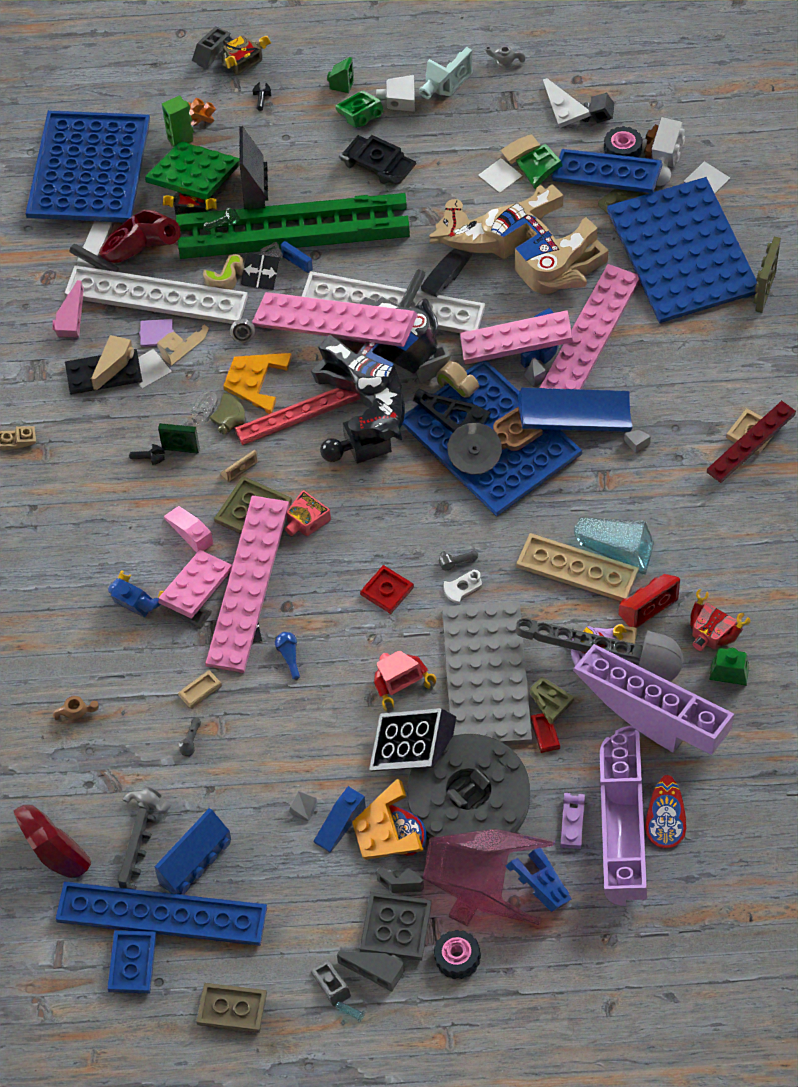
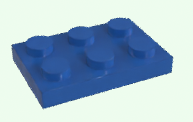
(132, 962)

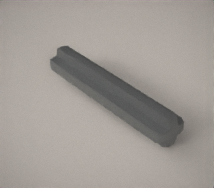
(92, 258)
(412, 288)

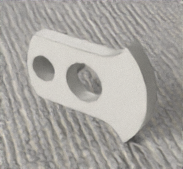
(452, 591)

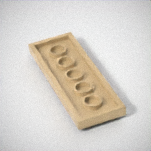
(577, 567)

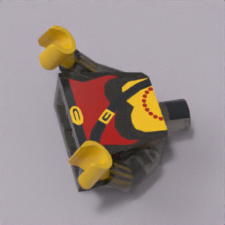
(189, 204)

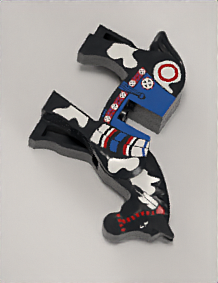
(374, 374)

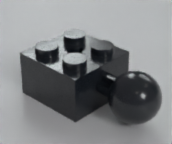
(364, 450)

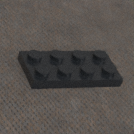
(81, 371)

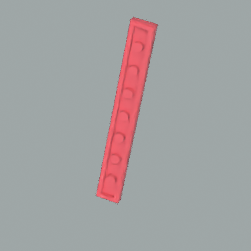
(294, 414)

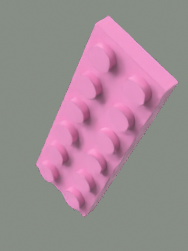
(516, 337)

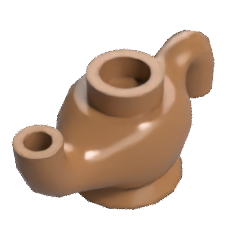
(75, 708)

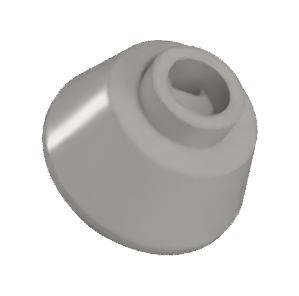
(239, 332)

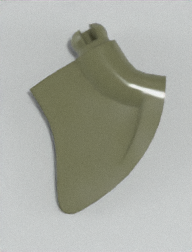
(228, 414)

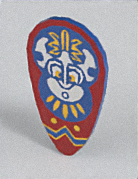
(666, 814)
(406, 824)

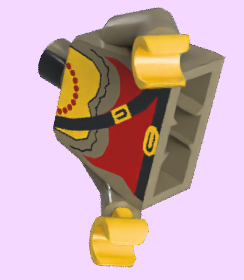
(243, 52)

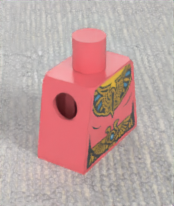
(306, 515)

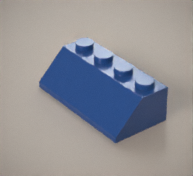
(193, 853)

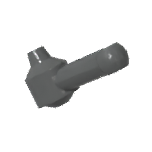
(448, 562)
(186, 745)

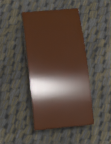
(650, 137)

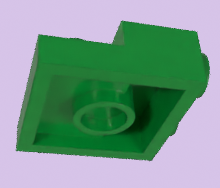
(360, 108)

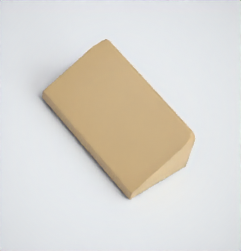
(240, 466)

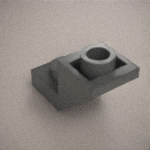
(406, 882)

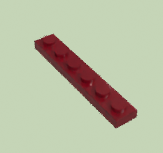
(751, 441)

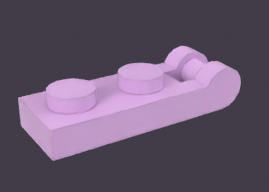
(572, 821)

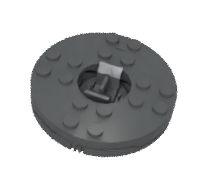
(471, 788)

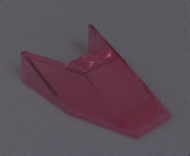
(475, 867)

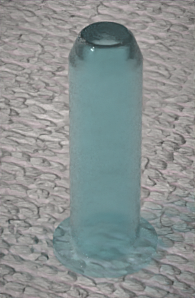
(350, 1011)

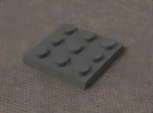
(396, 925)

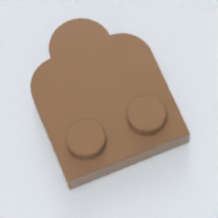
(511, 433)

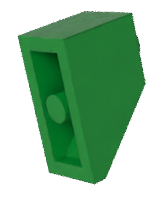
(341, 76)

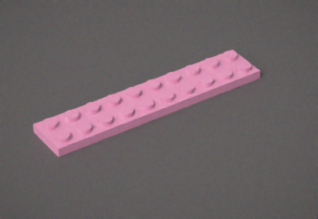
(335, 318)
(592, 329)
(247, 584)

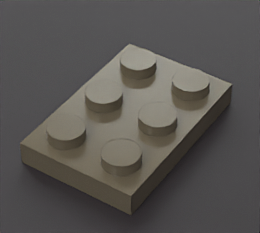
(231, 1007)

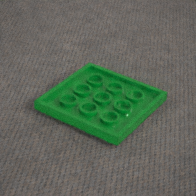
(193, 170)

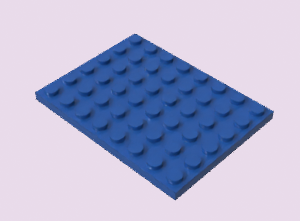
(88, 166)
(683, 249)
(517, 470)

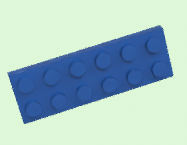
(608, 170)

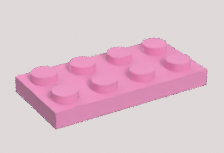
(195, 584)

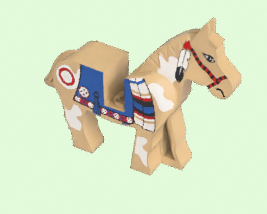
(539, 258)

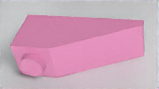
(69, 314)
(190, 529)

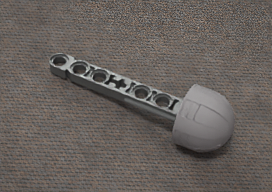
(658, 655)

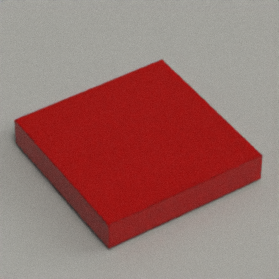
(387, 589)

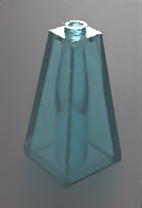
(617, 539)

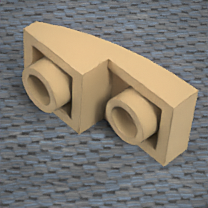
(519, 148)
(21, 437)

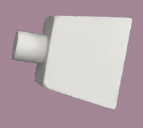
(399, 93)

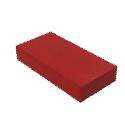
(545, 733)

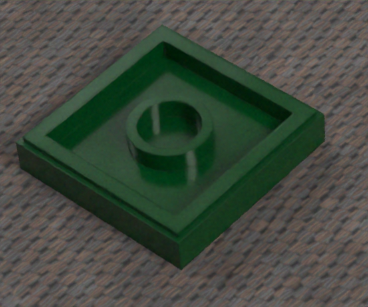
(179, 438)

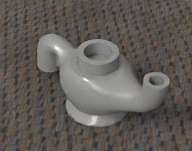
(505, 55)
(148, 800)

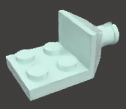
(447, 80)

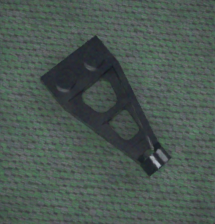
(474, 413)

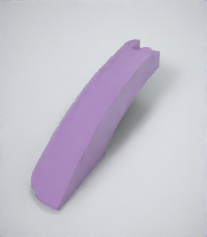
(622, 817)

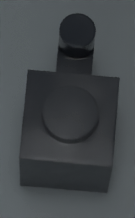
(600, 108)

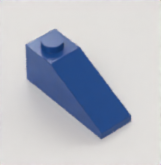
(340, 819)

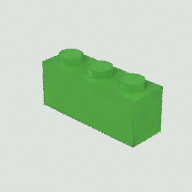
(177, 120)

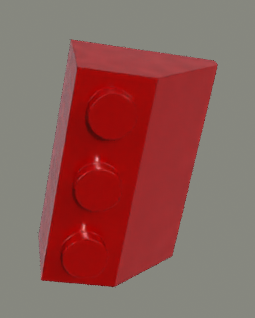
(650, 600)

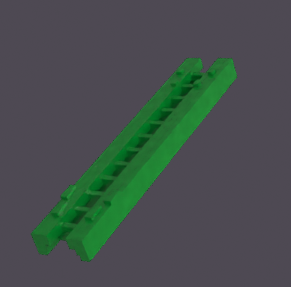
(297, 236)

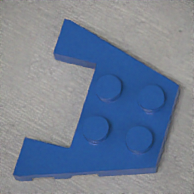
(545, 882)

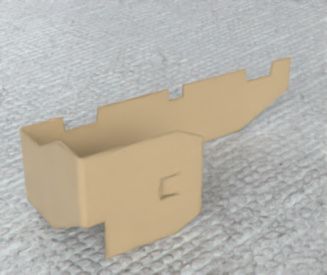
(180, 348)

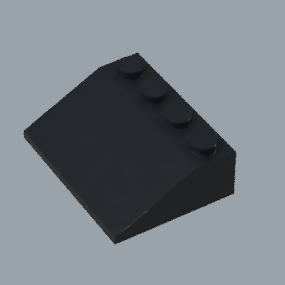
(253, 172)
(411, 739)

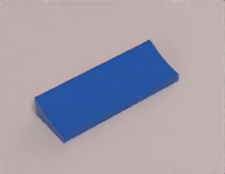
(575, 409)

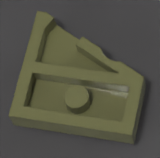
(550, 699)

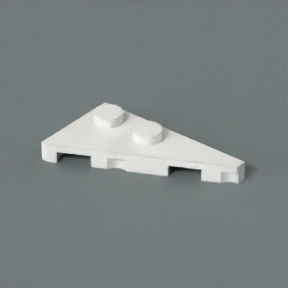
(564, 106)

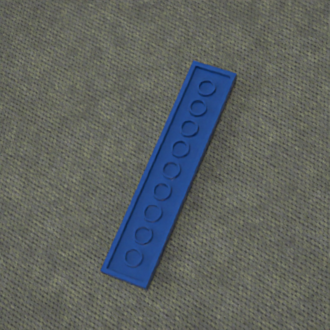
(162, 913)

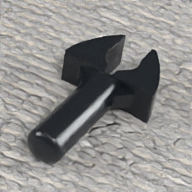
(261, 95)
(151, 454)

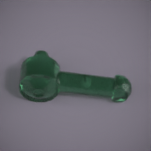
(230, 217)

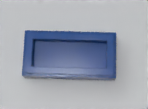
(296, 257)

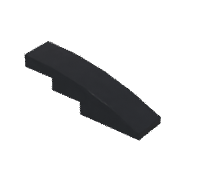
(445, 271)

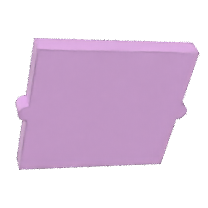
(154, 330)

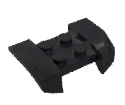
(379, 158)

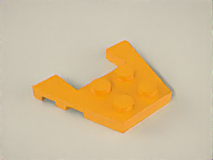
(248, 374)
(376, 827)

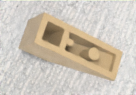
(113, 359)

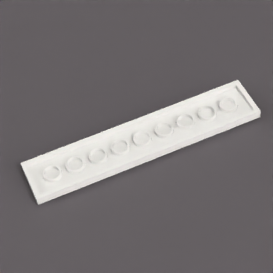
(159, 295)
(451, 313)

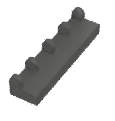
(133, 849)

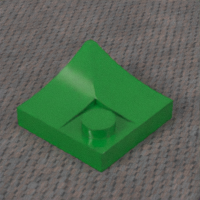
(539, 164)

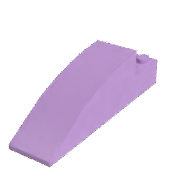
(654, 704)

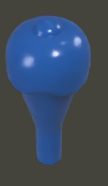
(286, 644)

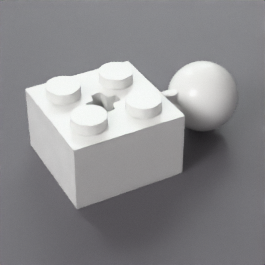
(666, 147)

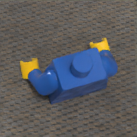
(132, 596)

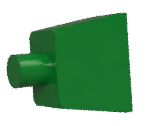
(730, 666)

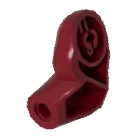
(140, 231)
(51, 844)

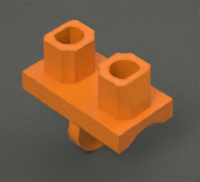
(201, 111)

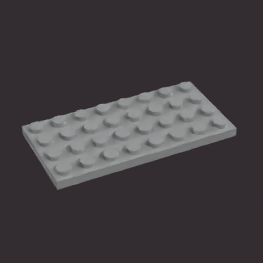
(487, 671)

